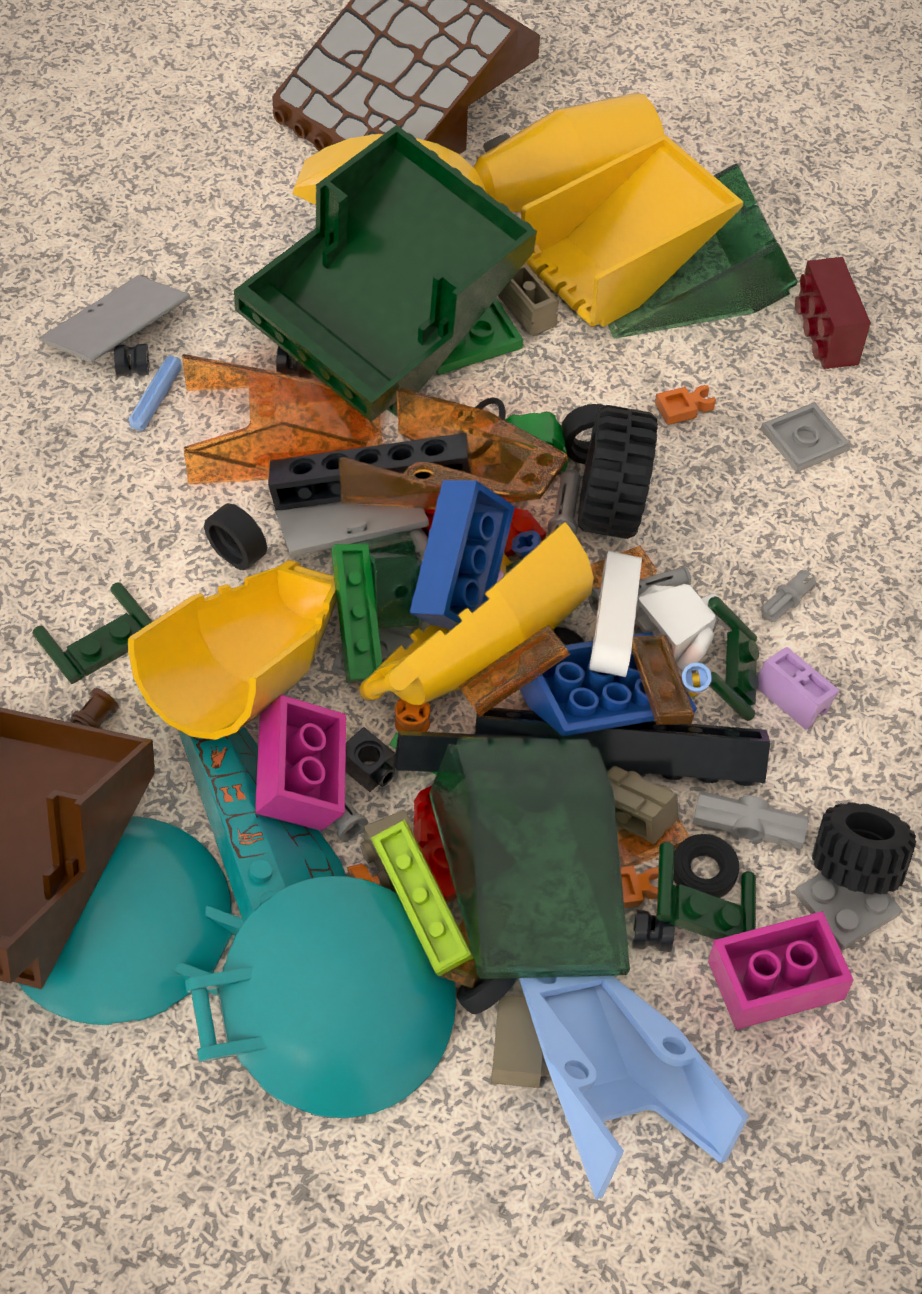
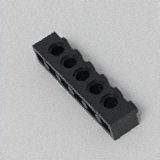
(316, 477)

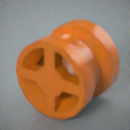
(420, 713)

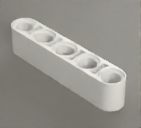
(616, 614)

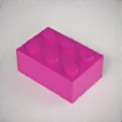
(301, 763)
(779, 970)

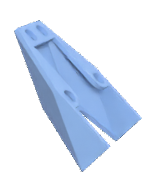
(622, 1058)

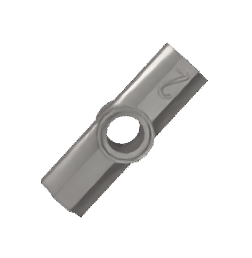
(751, 819)

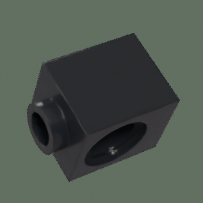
(364, 748)

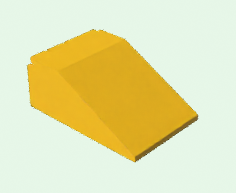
(625, 228)

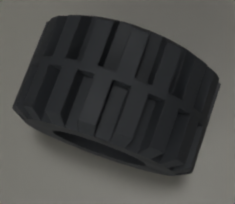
(863, 848)

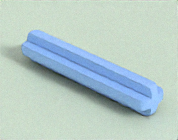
(155, 393)

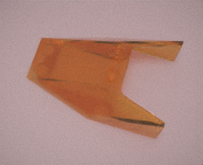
(286, 421)
(502, 457)

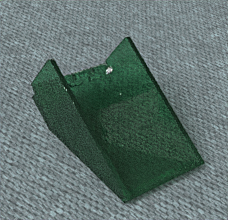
(726, 278)
(533, 856)

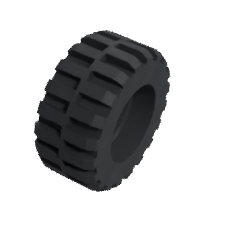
(617, 471)

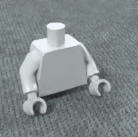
(679, 616)

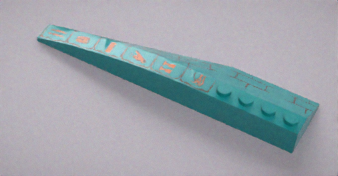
(256, 850)

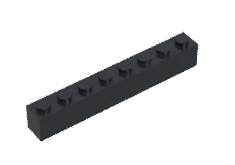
(649, 748)

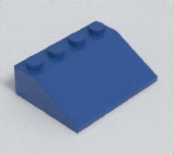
(587, 700)

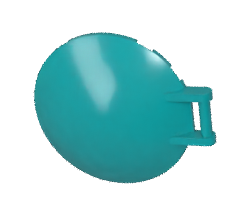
(144, 930)
(329, 999)

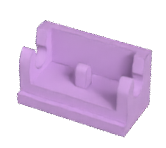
(796, 687)

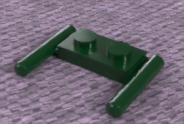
(99, 646)
(741, 663)
(699, 910)

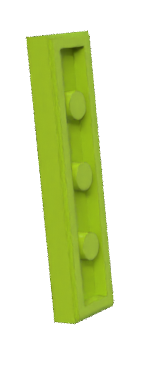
(422, 898)

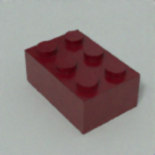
(832, 313)

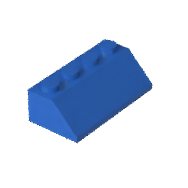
(461, 552)

